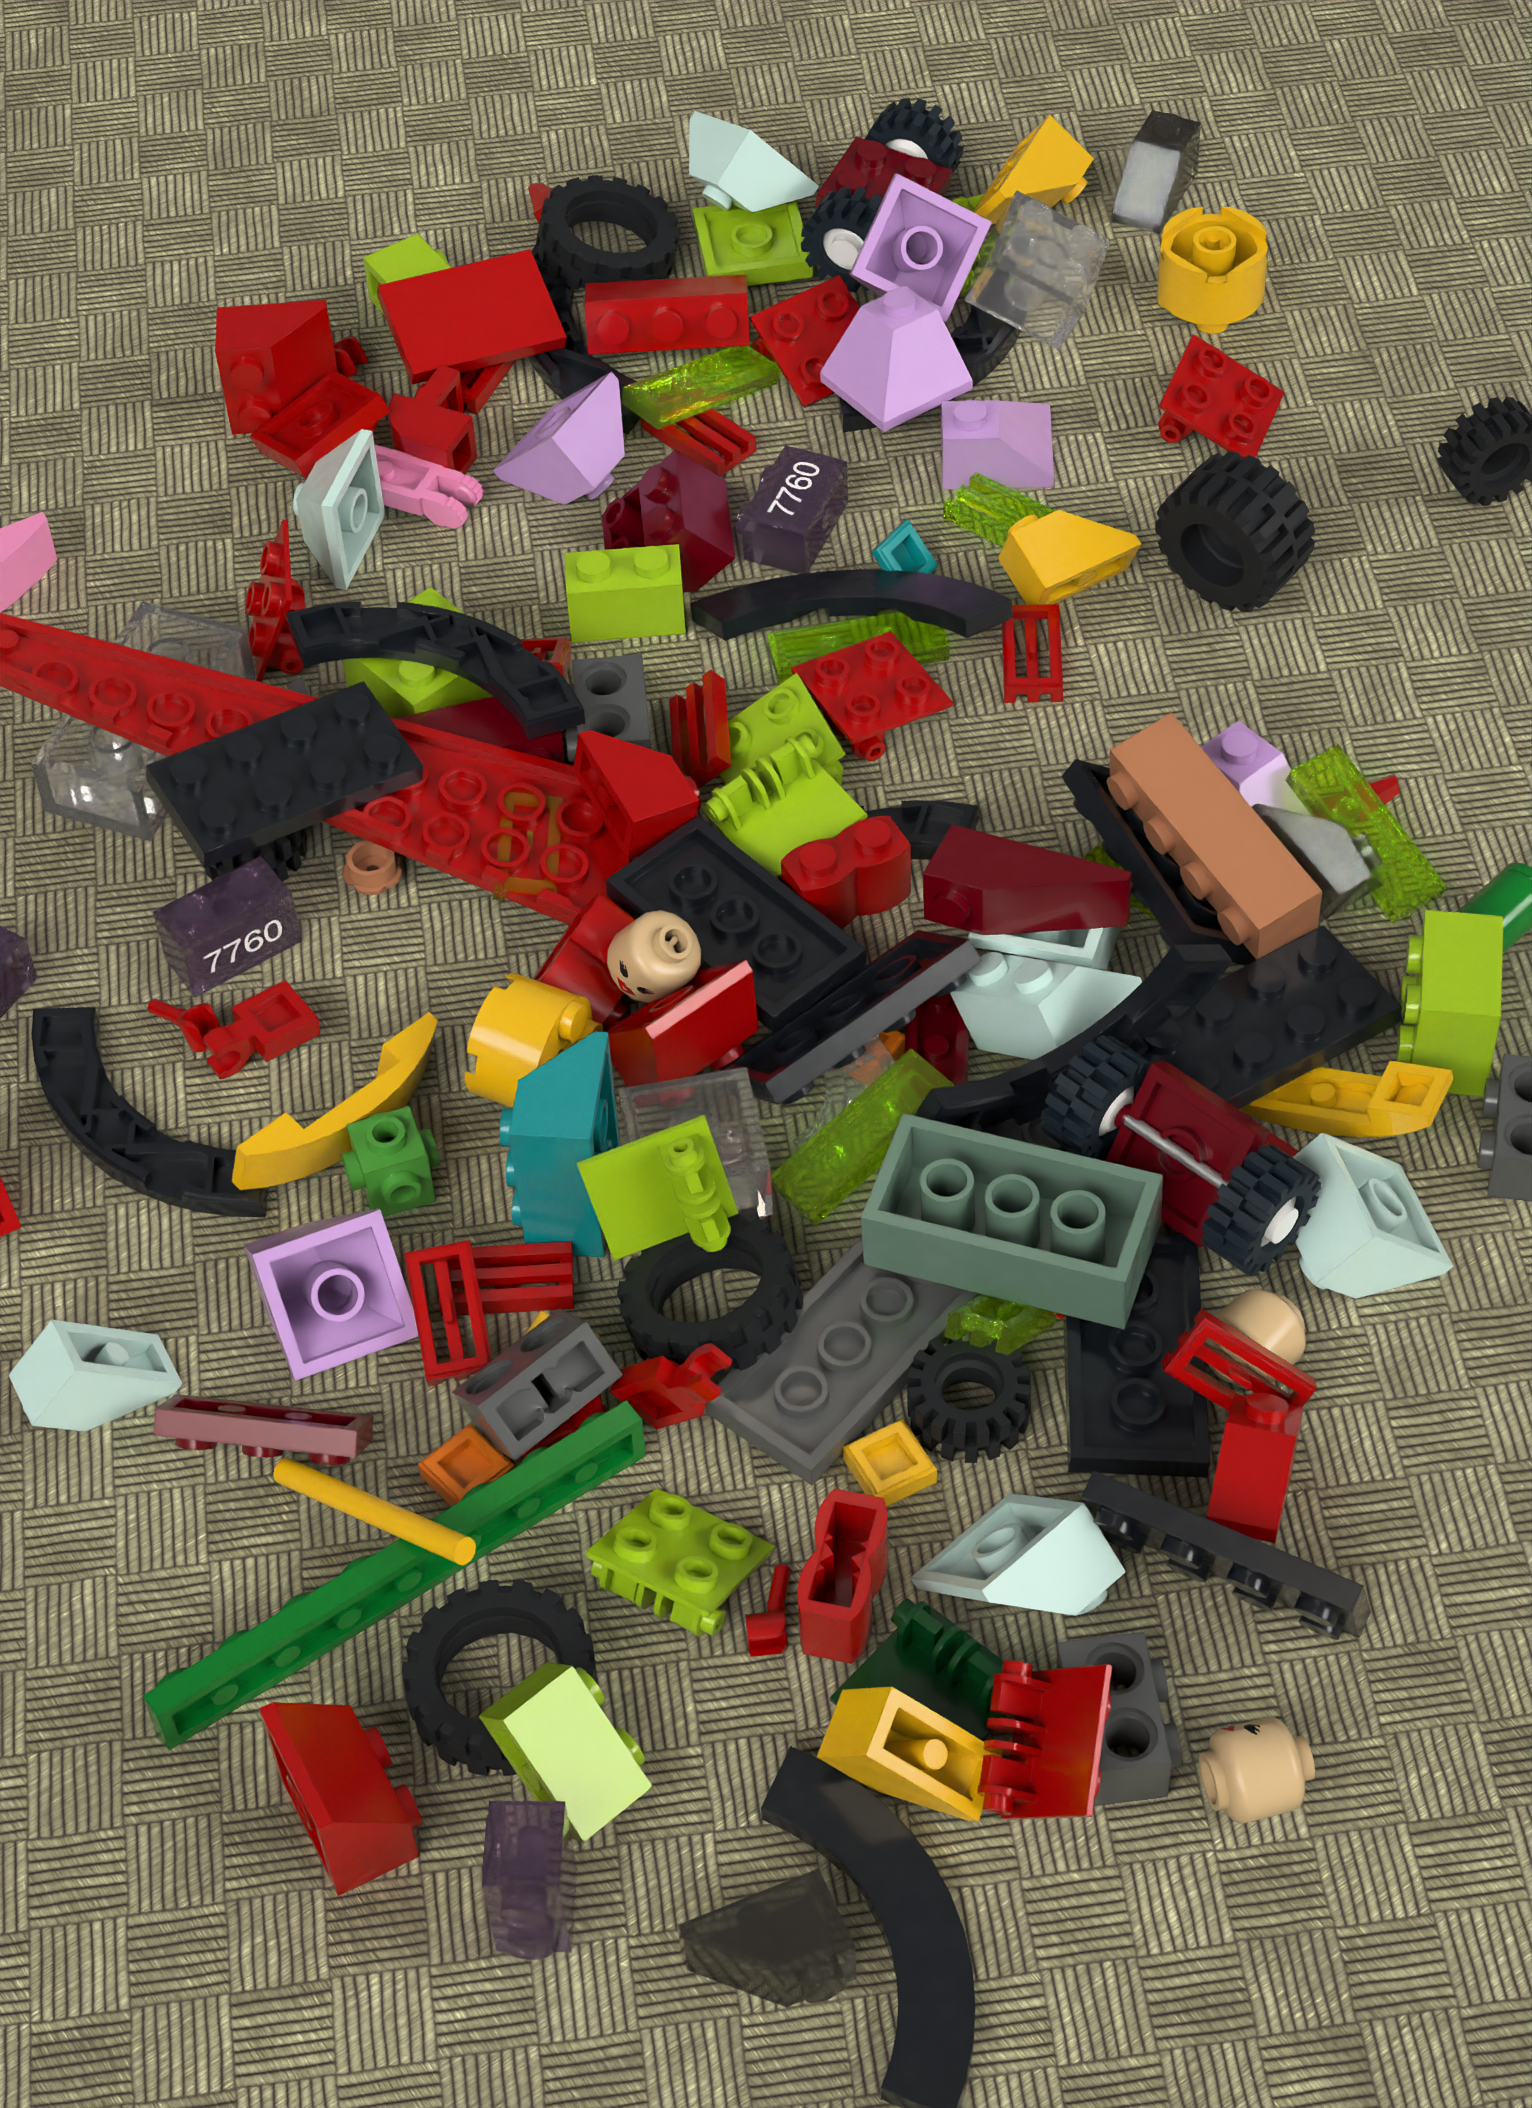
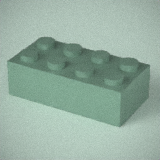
(1012, 1220)

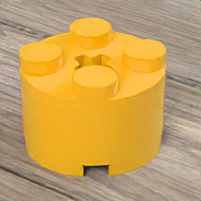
(1212, 267)
(521, 1032)

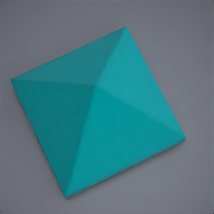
(904, 551)

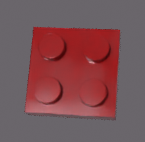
(319, 422)

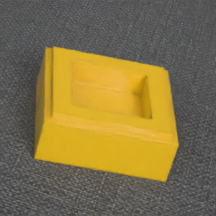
(890, 1463)

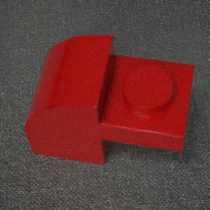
(435, 422)

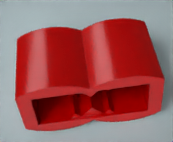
(854, 873)
(580, 959)
(843, 1576)

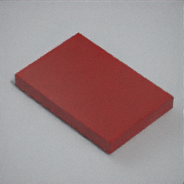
(471, 316)

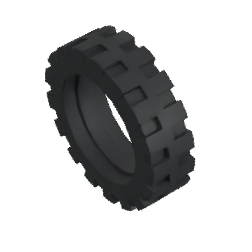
(609, 203)
(740, 1333)
(463, 1621)

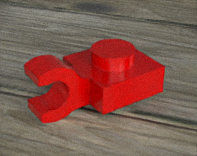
(263, 1023)
(672, 1392)

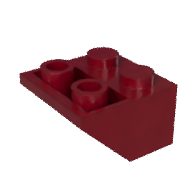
(676, 506)

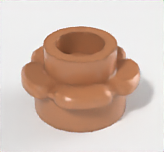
(371, 868)

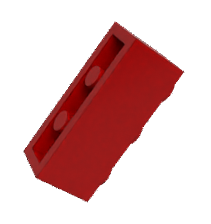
(667, 314)

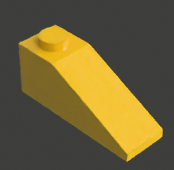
(1042, 166)

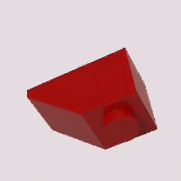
(634, 790)
(1255, 1465)

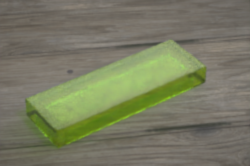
(700, 385)
(796, 646)
(1339, 793)
(855, 1139)

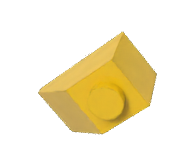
(1063, 555)
(905, 1751)

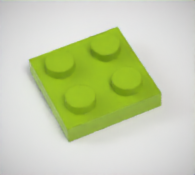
(752, 243)

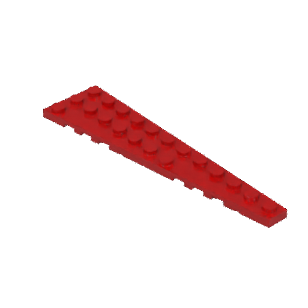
(441, 821)

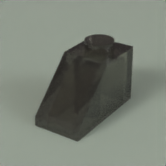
(1157, 171)
(1330, 855)
(775, 1943)

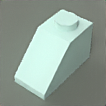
(91, 1375)

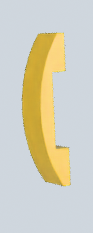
(1357, 1103)
(289, 1152)

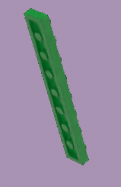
(392, 1577)

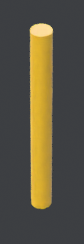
(375, 1511)

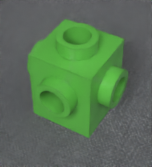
(391, 1161)

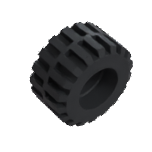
(1235, 531)

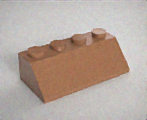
(1214, 837)

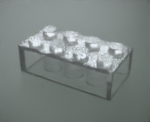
(102, 776)

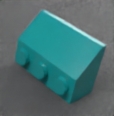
(558, 1119)

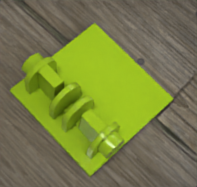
(772, 719)
(782, 805)
(661, 1190)
(679, 1558)

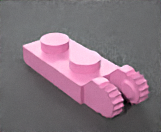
(415, 487)

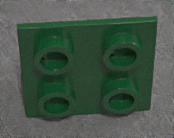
(934, 1666)

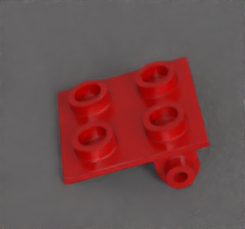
(804, 334)
(1217, 400)
(268, 603)
(871, 691)
(1053, 1742)

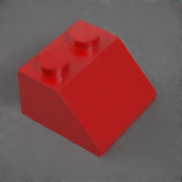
(271, 357)
(688, 1028)
(342, 1790)

